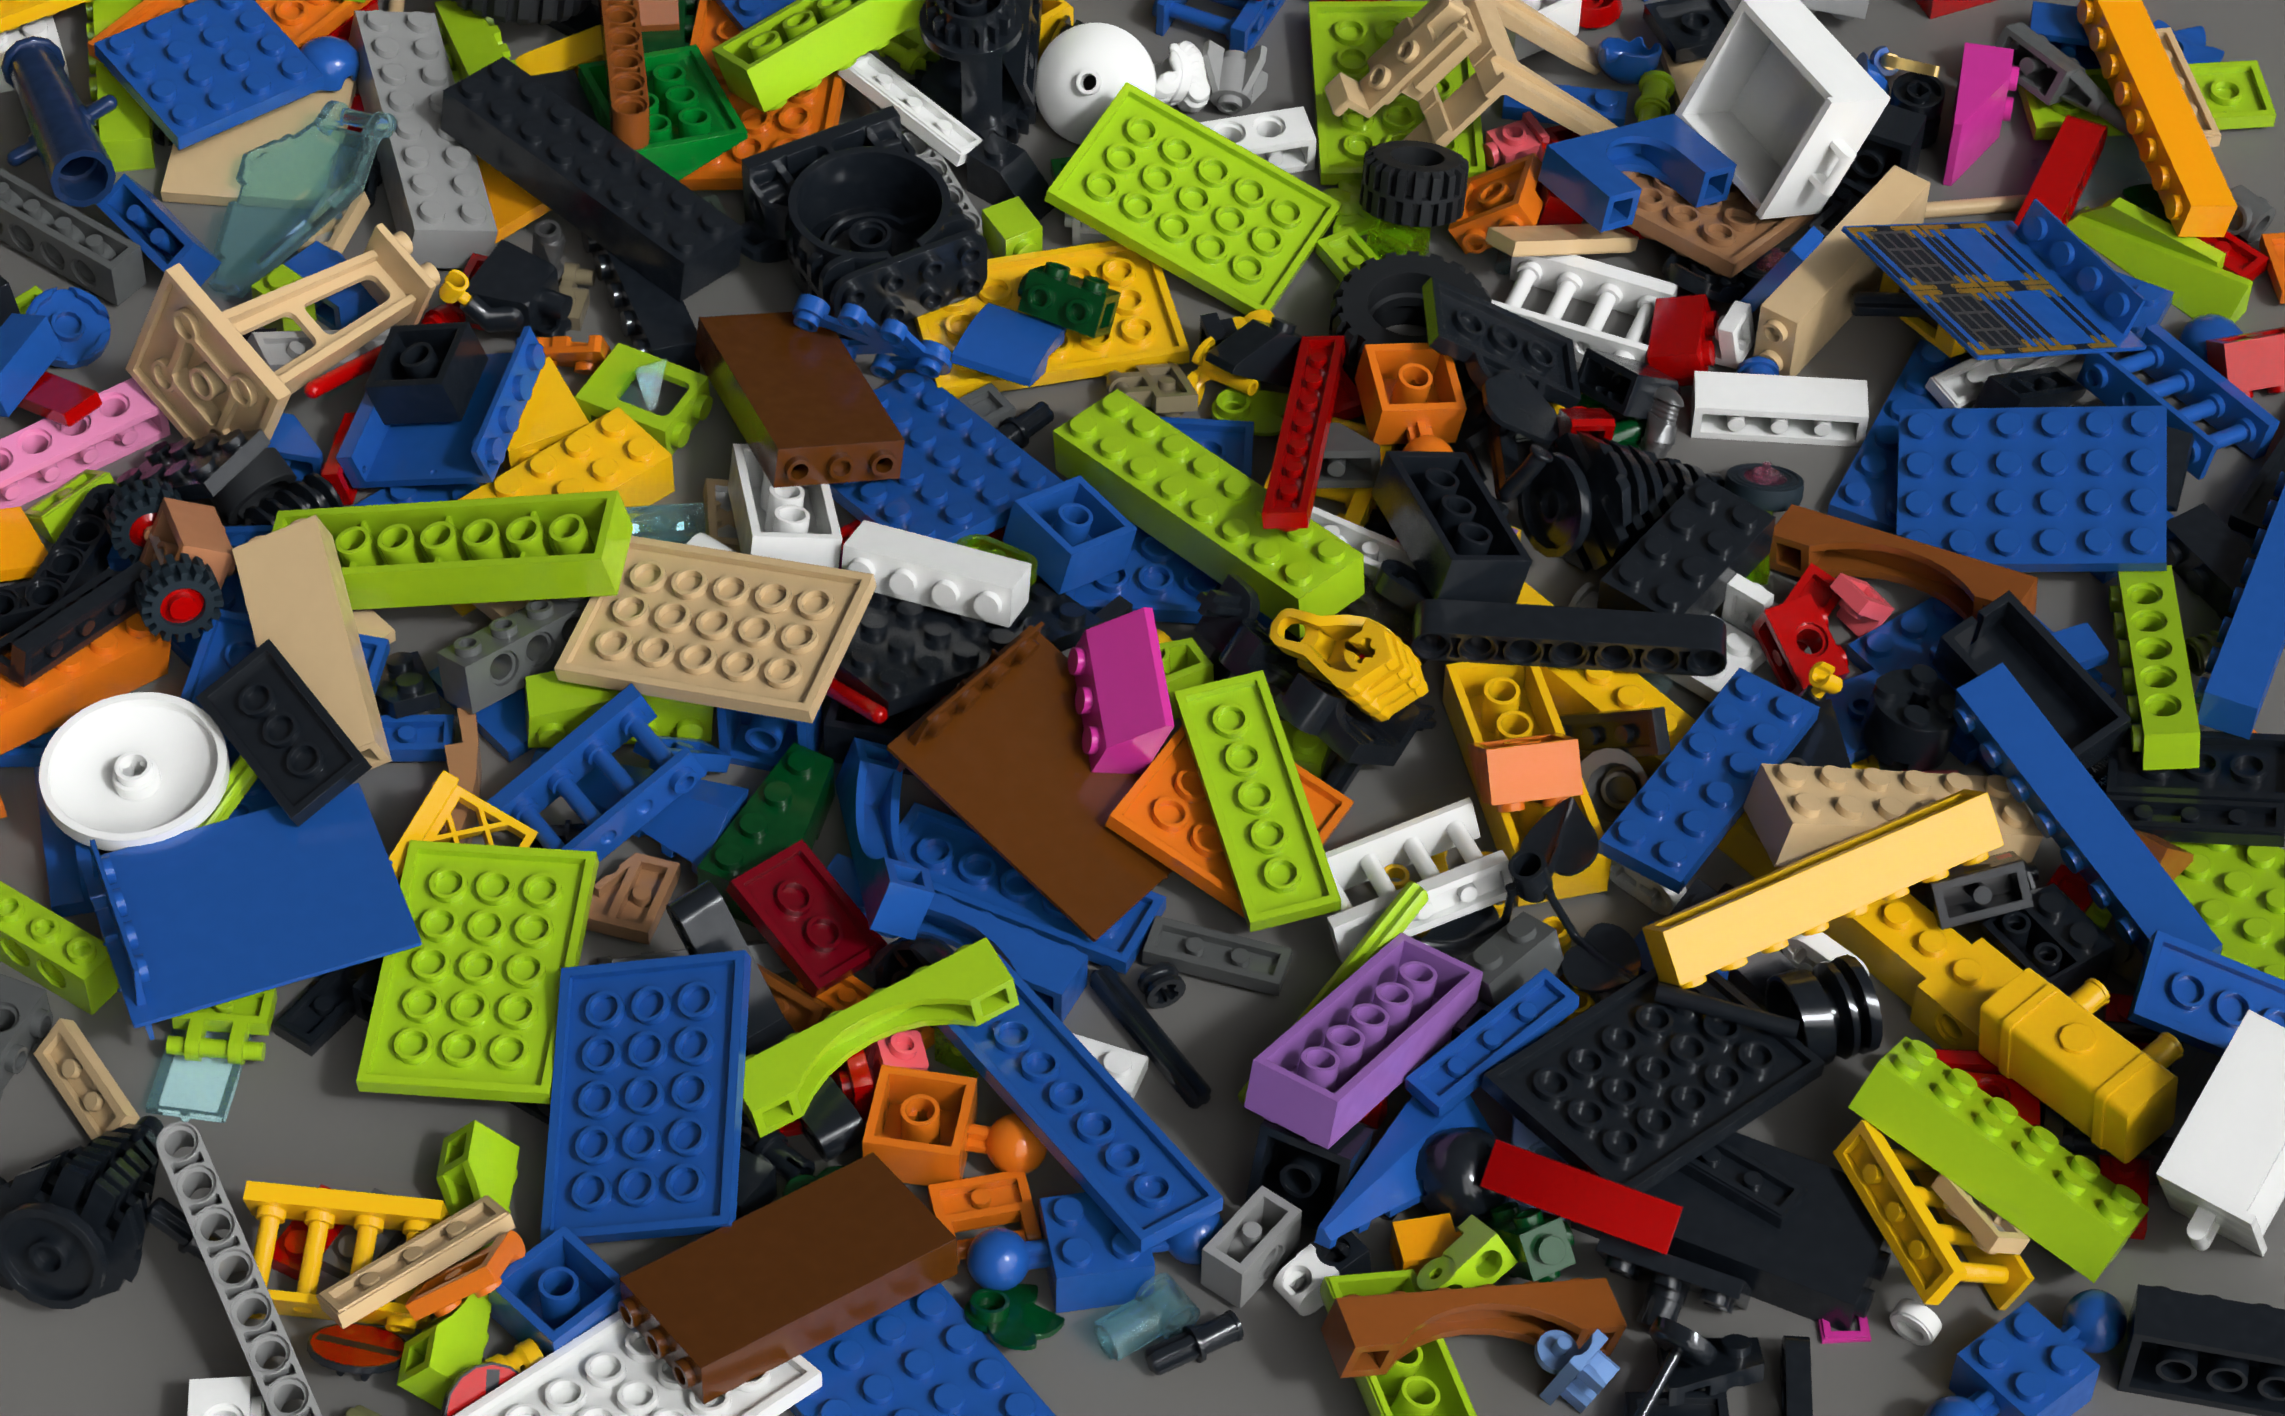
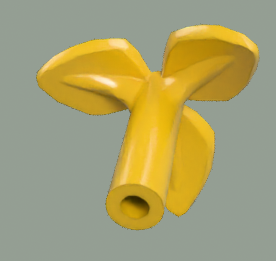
(1208, 371)

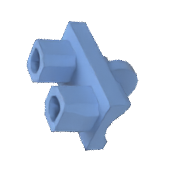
(1579, 1371)

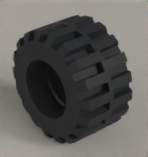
(1414, 183)

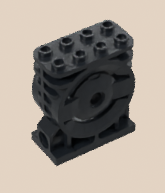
(882, 216)

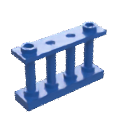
(1241, 31)
(2191, 381)
(578, 754)

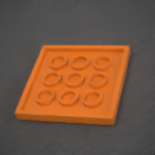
(1173, 823)

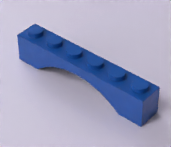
(869, 796)
(1049, 968)

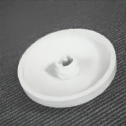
(134, 770)

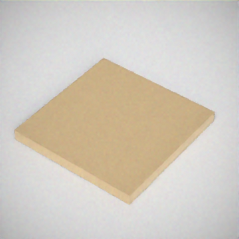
(209, 168)

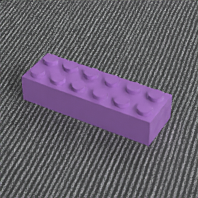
(1362, 1040)

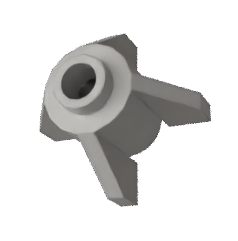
(1234, 76)

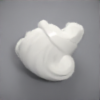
(1183, 78)

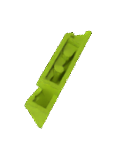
(2154, 254)

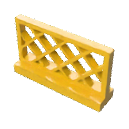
(437, 812)

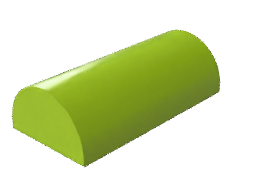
(1422, 1380)

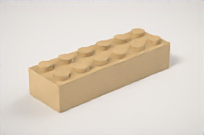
(1815, 807)

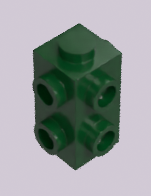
(1069, 300)
(1535, 1239)

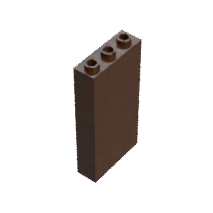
(798, 400)
(787, 1277)

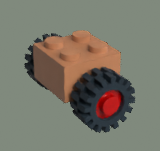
(183, 548)

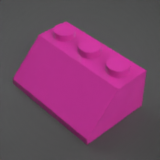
(1121, 693)

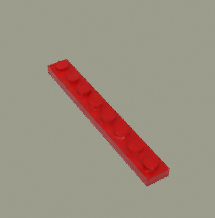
(1304, 433)

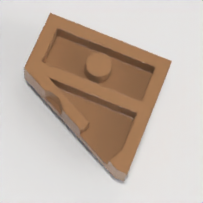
(633, 898)

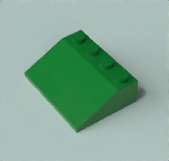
(687, 109)

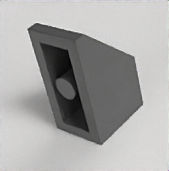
(1349, 460)

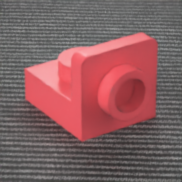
(1861, 605)
(899, 1050)

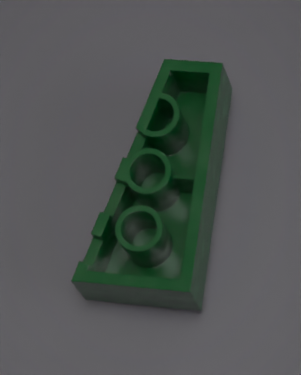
(781, 812)

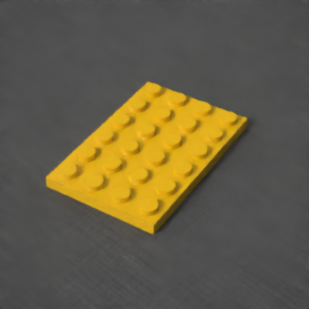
(1142, 331)

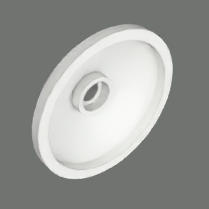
(1082, 51)

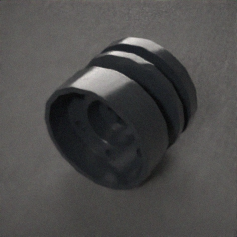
(1833, 1005)

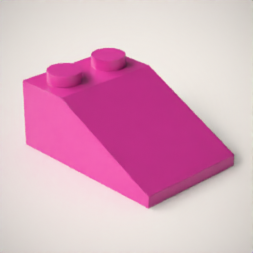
(1979, 105)

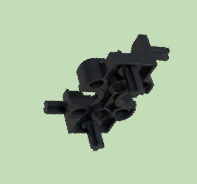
(1245, 647)

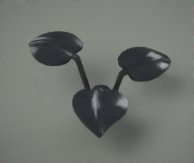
(1559, 844)

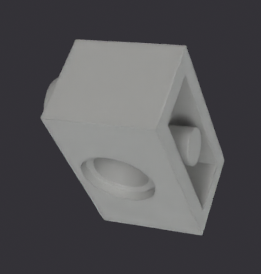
(1251, 1246)

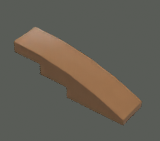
(465, 763)

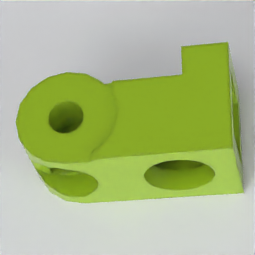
(1470, 1262)

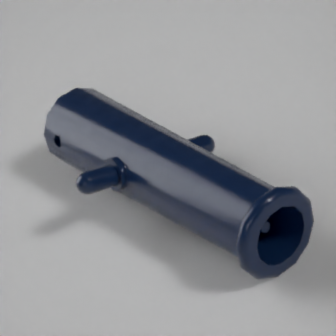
(59, 123)

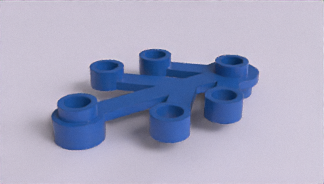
(892, 337)

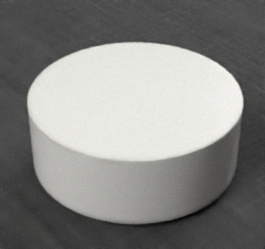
(1915, 1322)

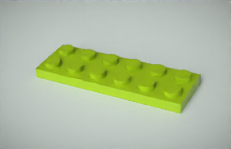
(2231, 90)
(1257, 801)

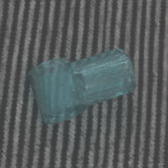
(1156, 1311)

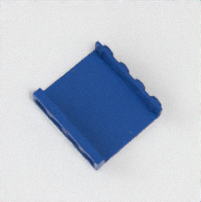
(446, 451)

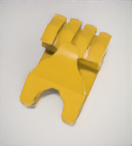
(1330, 652)

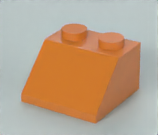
(1527, 770)

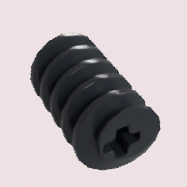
(309, 494)

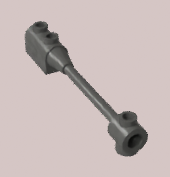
(2060, 78)

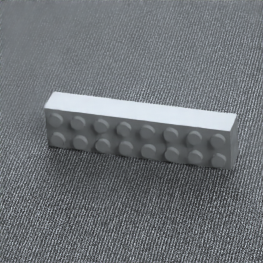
(426, 173)

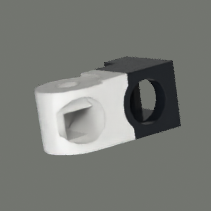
(1302, 1276)

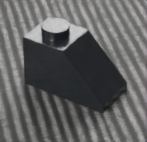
(1004, 171)
(1260, 351)

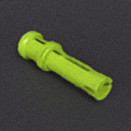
(1655, 90)

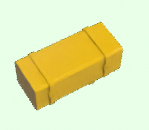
(2080, 1063)

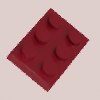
(806, 918)

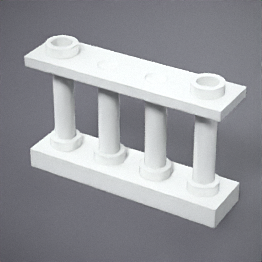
(1591, 282)
(1450, 893)

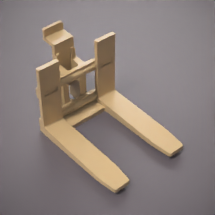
(1443, 36)

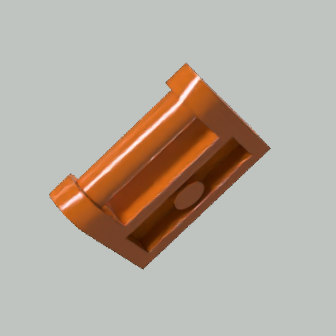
(984, 1203)
(472, 1275)

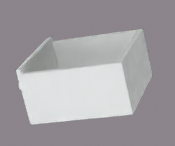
(1783, 106)
(2231, 1149)

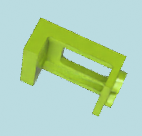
(616, 375)

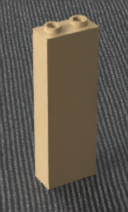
(1818, 293)
(304, 608)

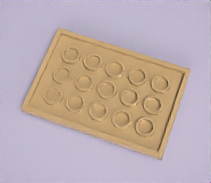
(719, 629)

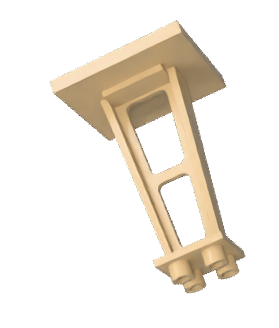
(215, 382)

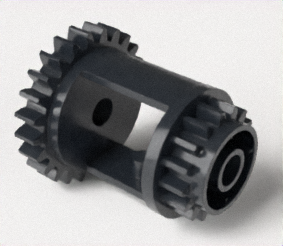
(971, 75)

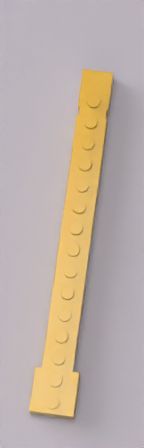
(1896, 939)

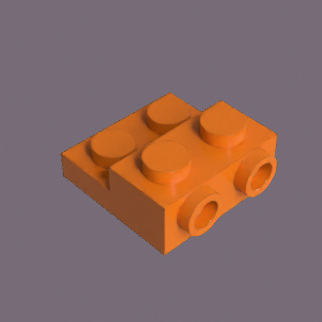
(1498, 199)

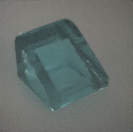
(650, 382)

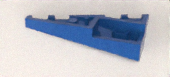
(685, 826)
(1388, 1175)

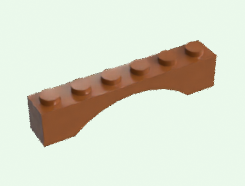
(1870, 553)
(1377, 1330)

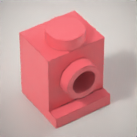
(1514, 140)

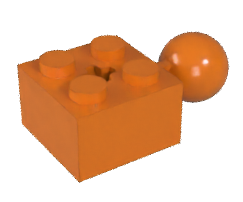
(1410, 396)
(926, 1127)

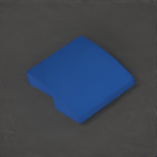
(1008, 344)

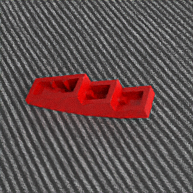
(1581, 1196)

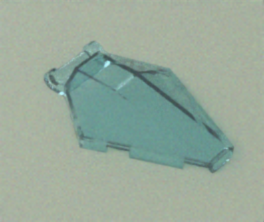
(294, 191)

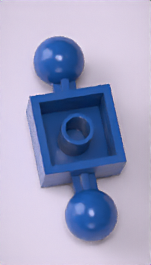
(1082, 1252)
(2032, 1365)

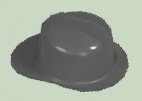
(1612, 782)

